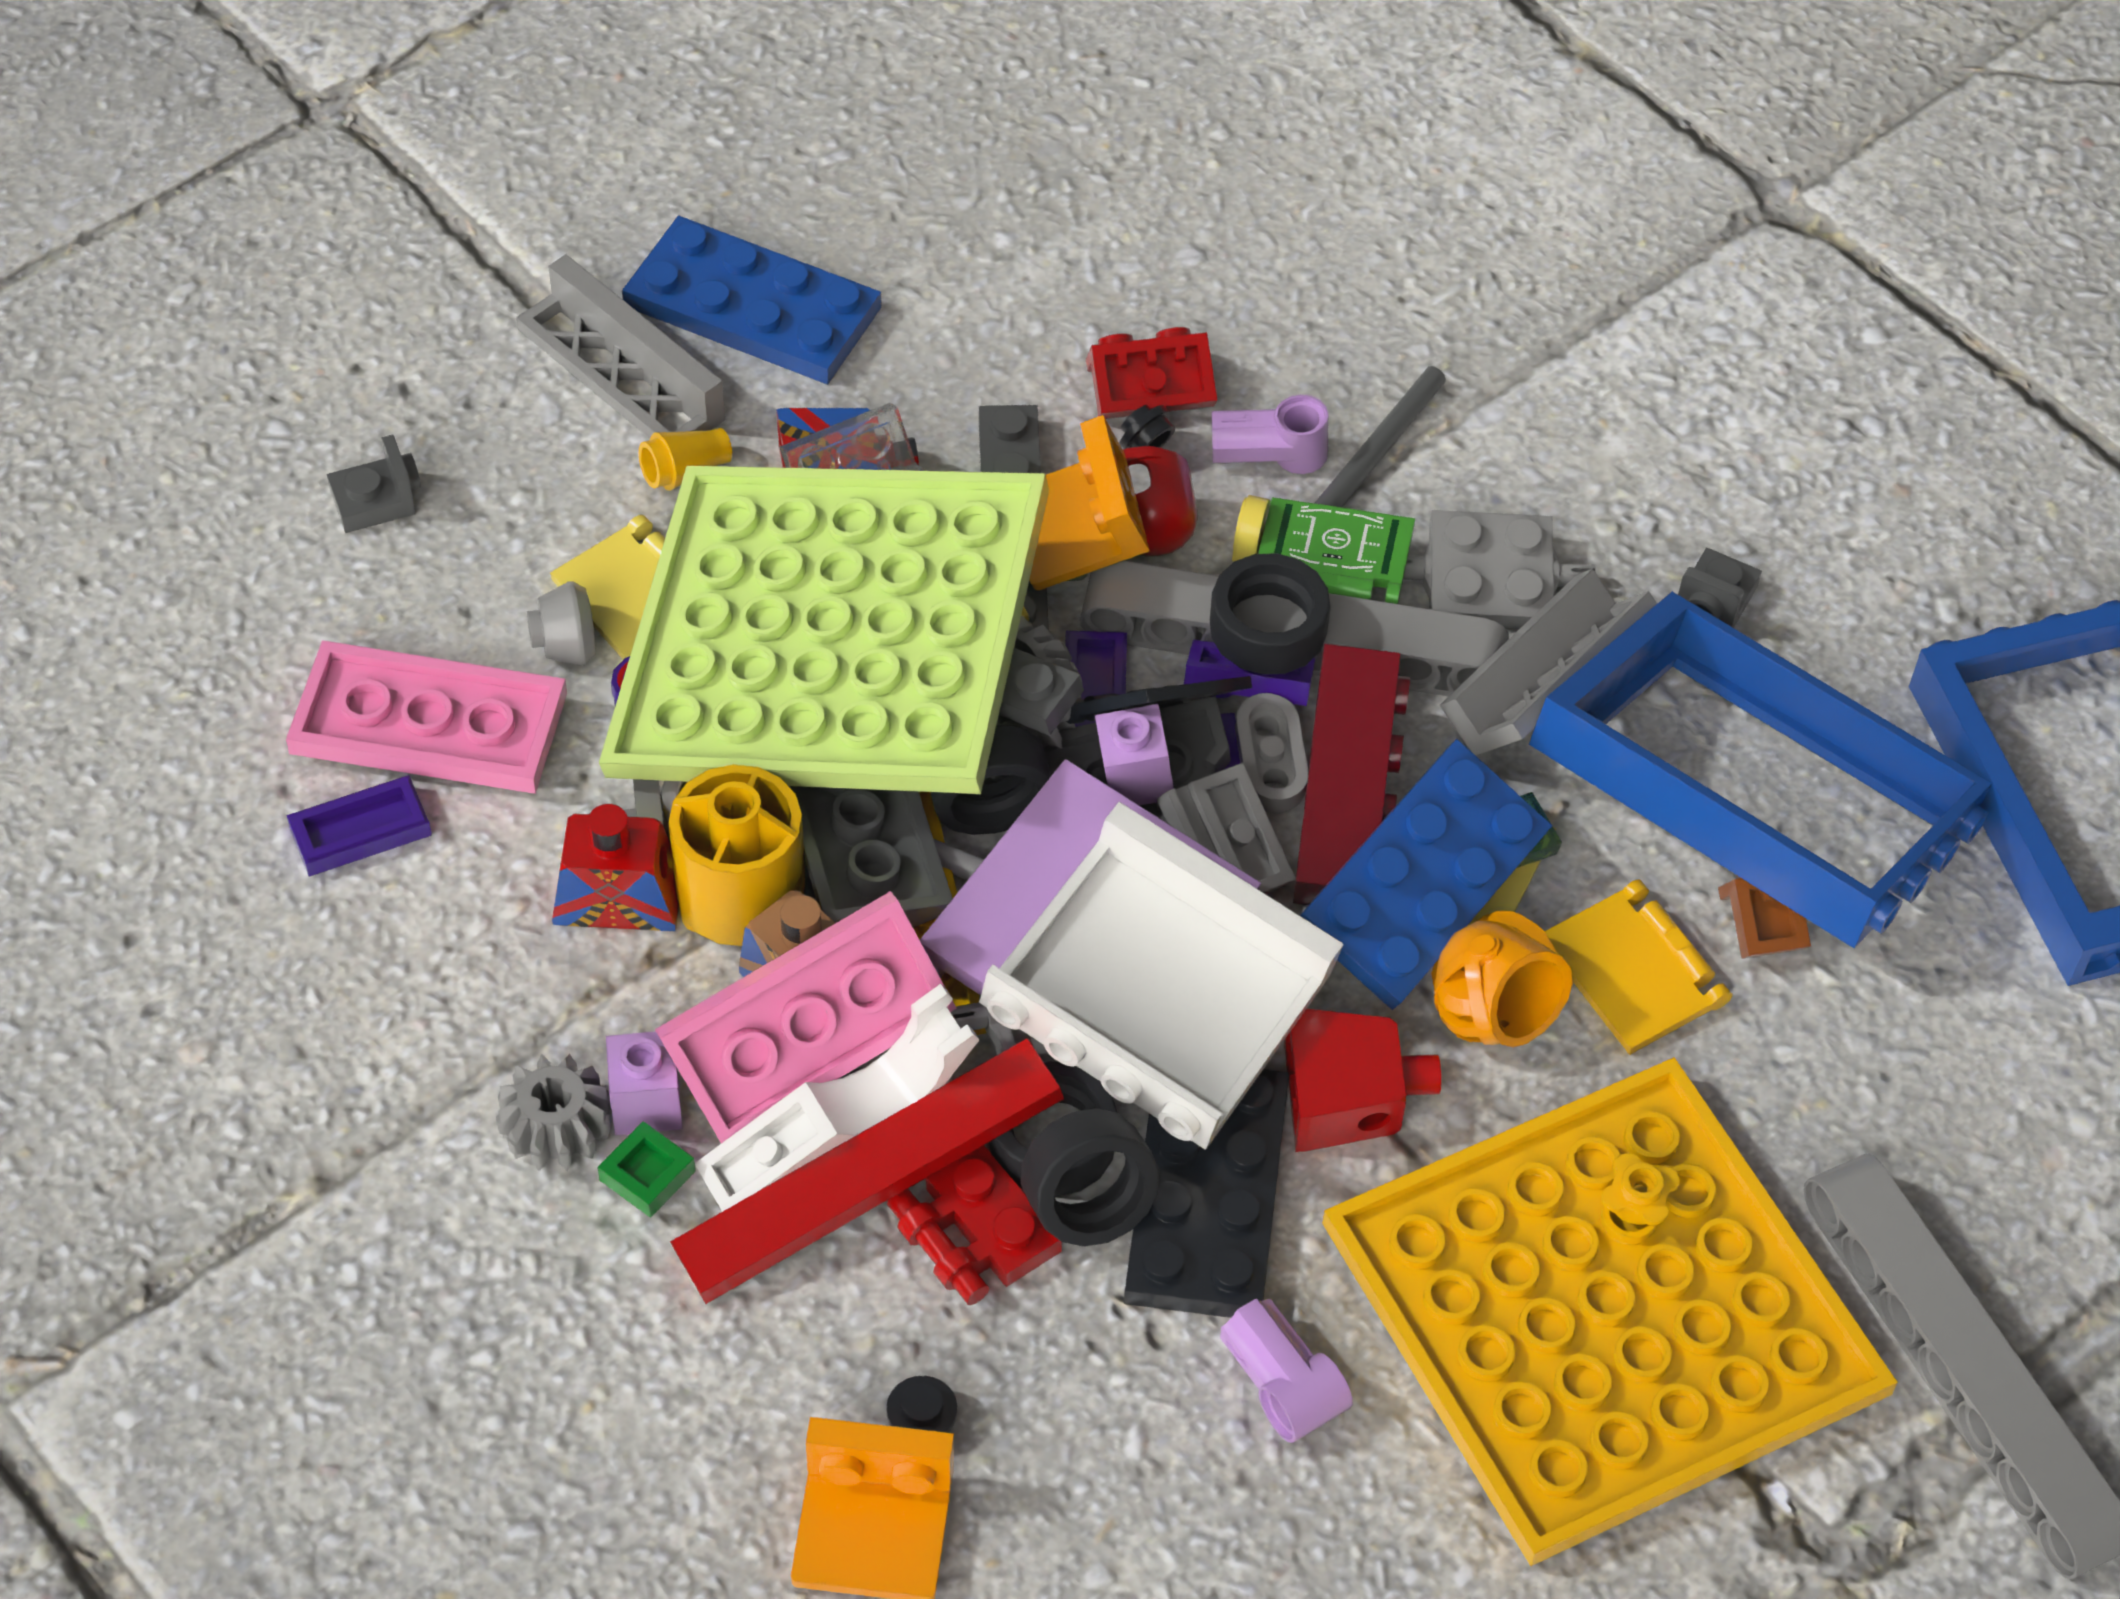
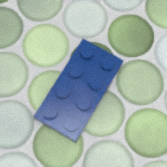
(752, 299)
(1425, 872)

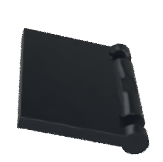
(1162, 696)

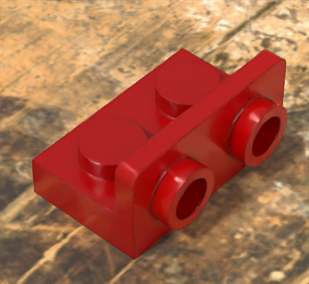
(1152, 372)

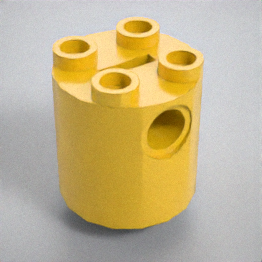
(734, 849)

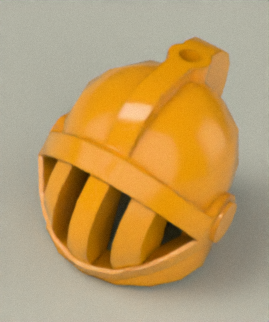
(1500, 981)

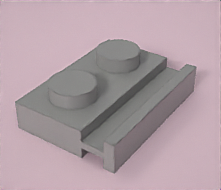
(1231, 822)

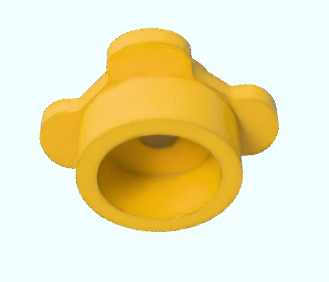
(1637, 1206)

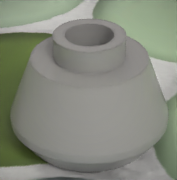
(563, 624)

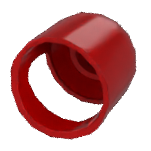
(1169, 503)

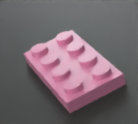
(427, 716)
(802, 1016)

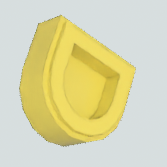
(1250, 526)

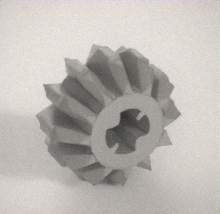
(554, 1112)

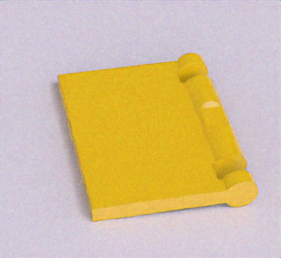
(1636, 967)

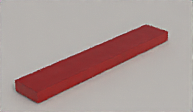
(866, 1170)

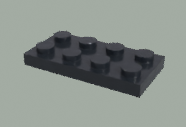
(1213, 1211)

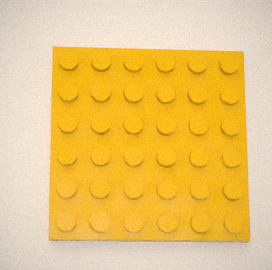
(1597, 1353)

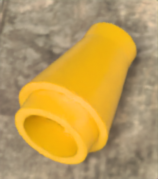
(668, 453)

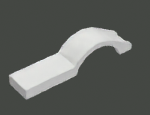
(831, 1112)

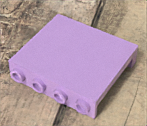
(1027, 873)

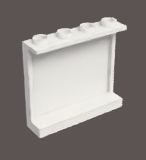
(1162, 977)

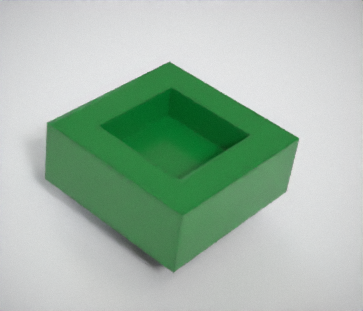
(646, 1169)

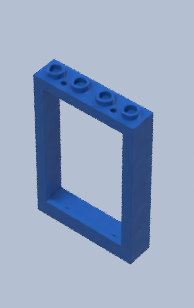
(1797, 705)
(2079, 941)

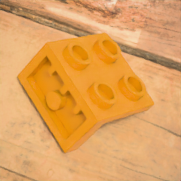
(1089, 512)
(873, 1509)

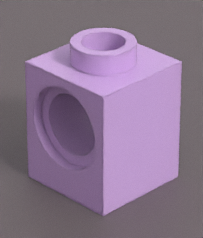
(1135, 753)
(642, 1083)

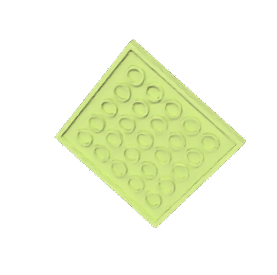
(830, 627)

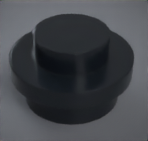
(1147, 427)
(922, 1405)

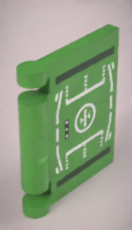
(1344, 545)

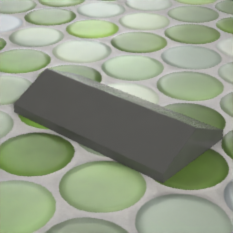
(870, 845)

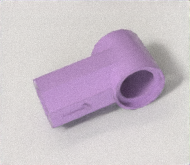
(1290, 434)
(1293, 1384)

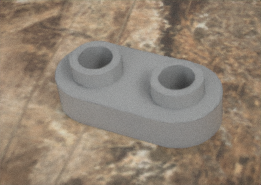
(1273, 757)

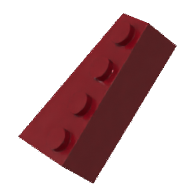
(1349, 760)

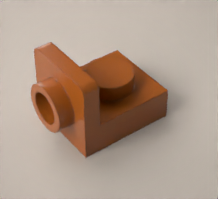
(1763, 922)

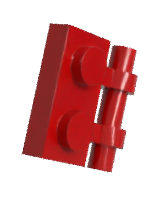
(988, 1212)

